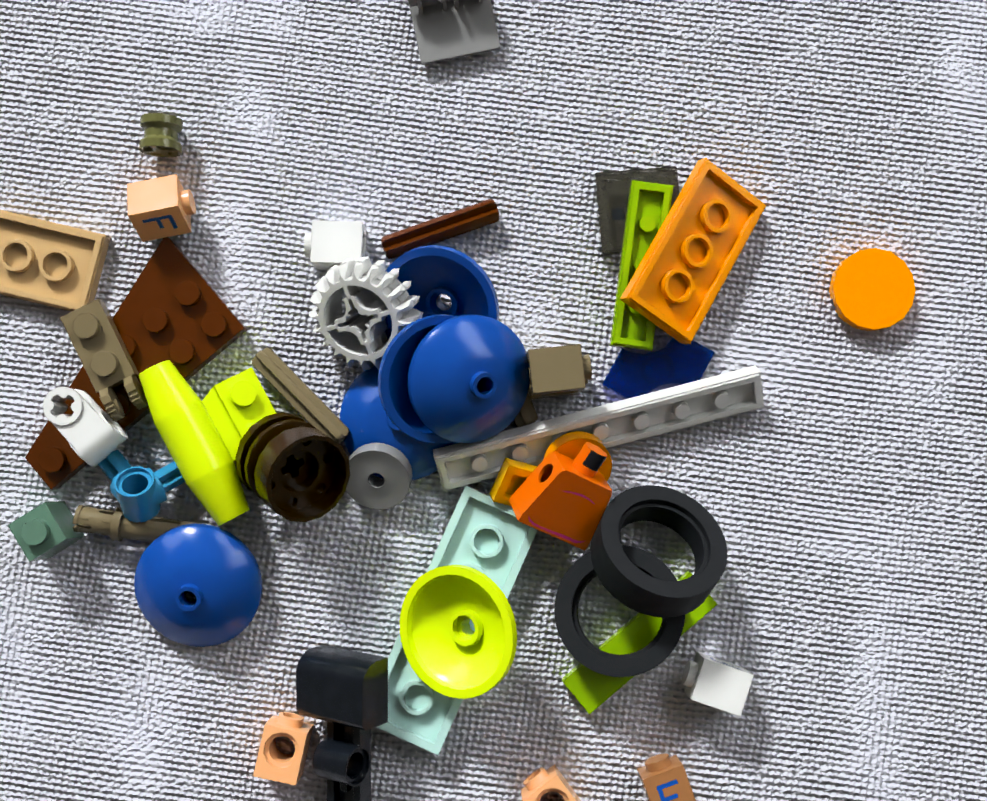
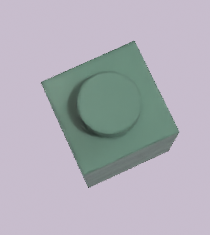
(45, 530)

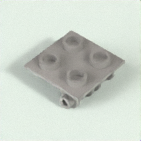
(453, 28)

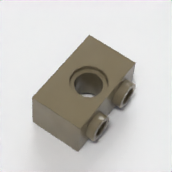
(558, 371)

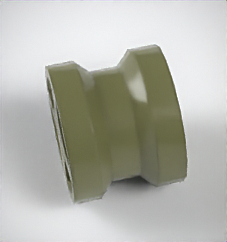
(161, 135)

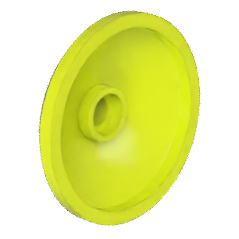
(439, 635)

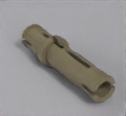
(116, 526)

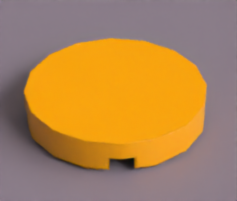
(872, 289)

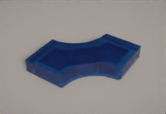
(642, 372)

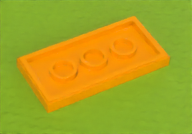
(693, 252)

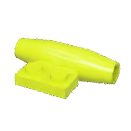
(206, 432)

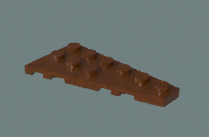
(163, 318)

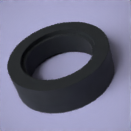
(634, 586)
(583, 650)

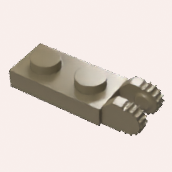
(104, 356)

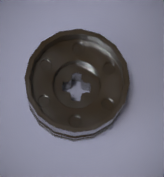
(292, 467)

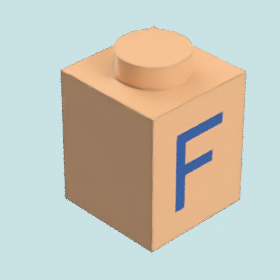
(160, 207)

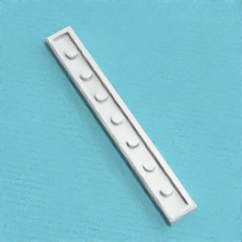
(611, 423)

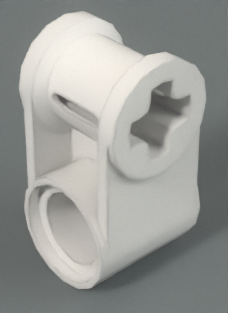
(88, 429)

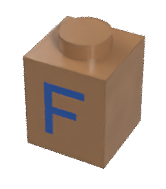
(665, 779)

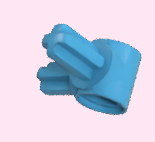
(139, 488)

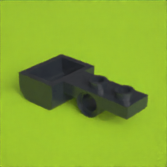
(352, 697)

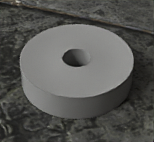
(385, 461)

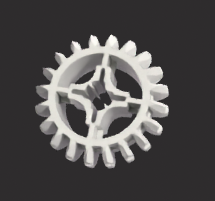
(369, 292)

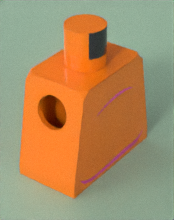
(565, 496)

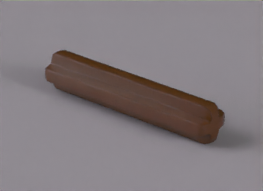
(440, 228)

